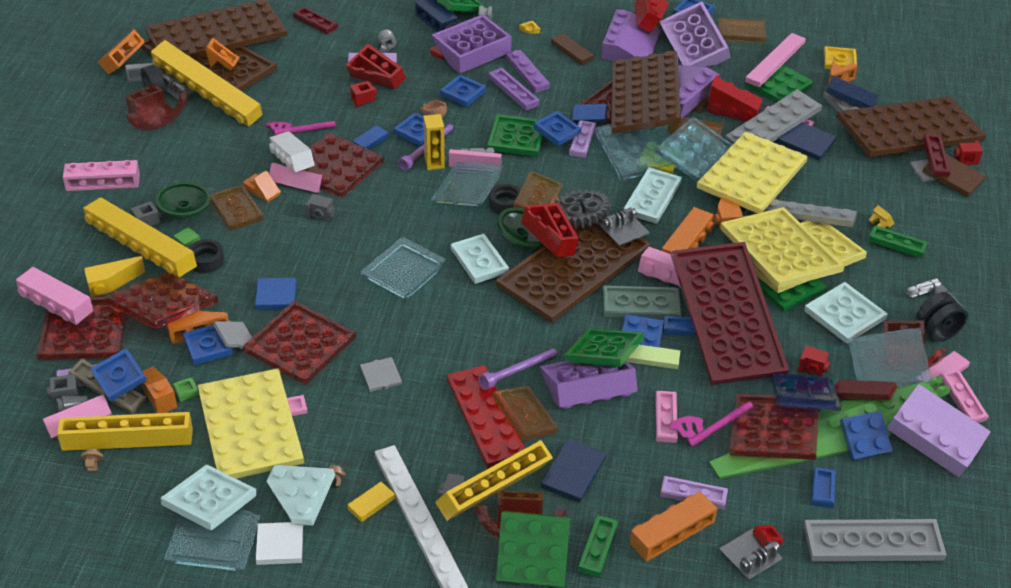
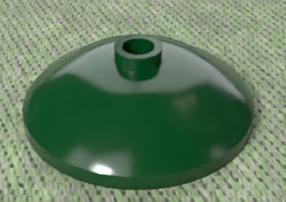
(183, 200)
(511, 228)

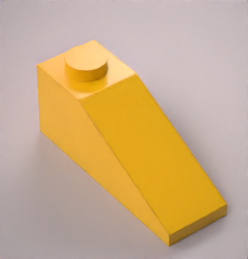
(111, 276)

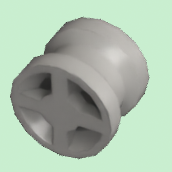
(486, 11)
(387, 37)

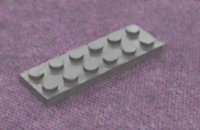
(778, 118)
(874, 540)

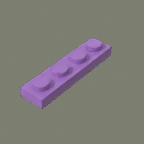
(528, 71)
(514, 89)

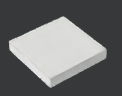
(279, 543)

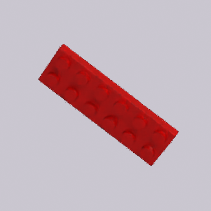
(485, 419)

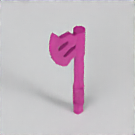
(289, 127)
(693, 438)

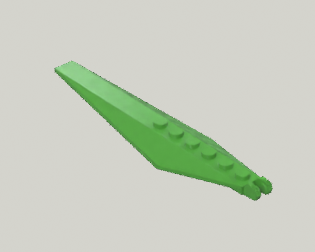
(830, 433)

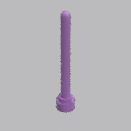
(406, 161)
(488, 380)

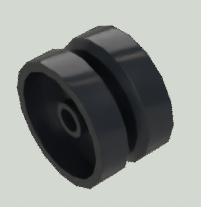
(942, 316)

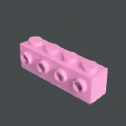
(101, 175)
(658, 265)
(54, 295)

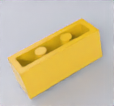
(434, 142)

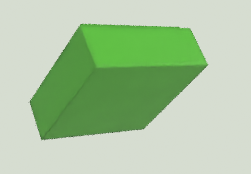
(186, 237)
(185, 389)

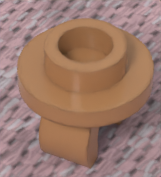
(91, 458)
(338, 473)

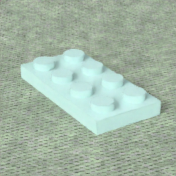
(653, 194)

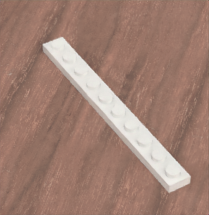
(419, 519)

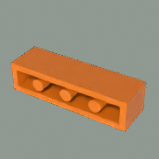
(691, 231)
(673, 526)

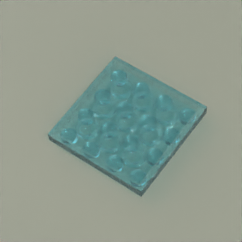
(693, 148)
(633, 150)

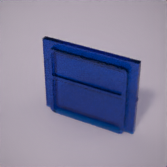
(805, 391)

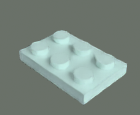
(479, 258)

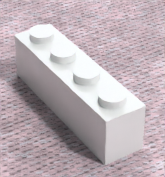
(291, 151)

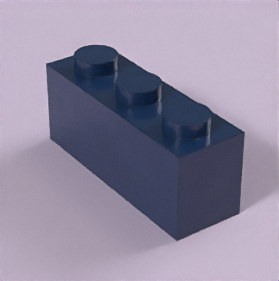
(434, 14)

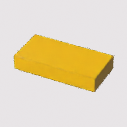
(371, 501)

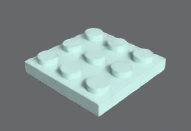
(845, 312)
(208, 497)

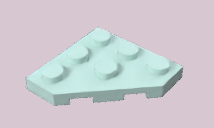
(300, 490)

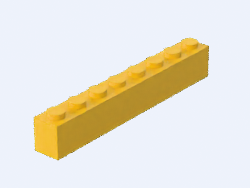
(206, 83)
(140, 237)

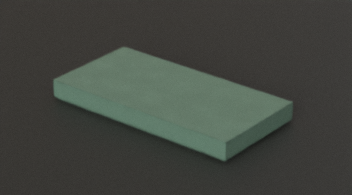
(641, 301)

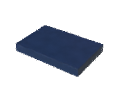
(851, 93)
(807, 140)
(573, 470)

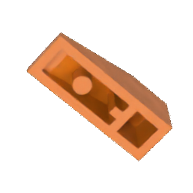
(121, 52)
(727, 211)
(192, 322)
(158, 391)

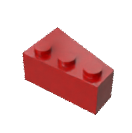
(649, 13)
(376, 68)
(732, 102)
(551, 228)

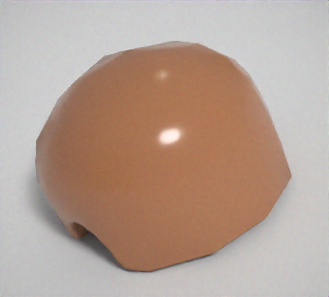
(434, 107)

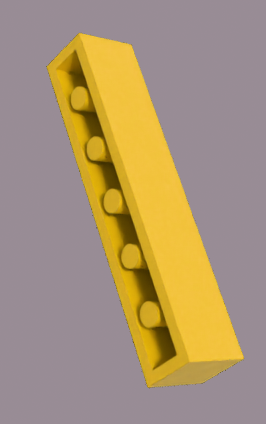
(125, 431)
(493, 479)

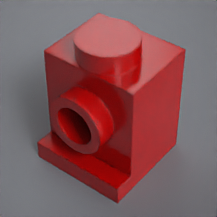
(362, 93)
(968, 153)
(814, 361)

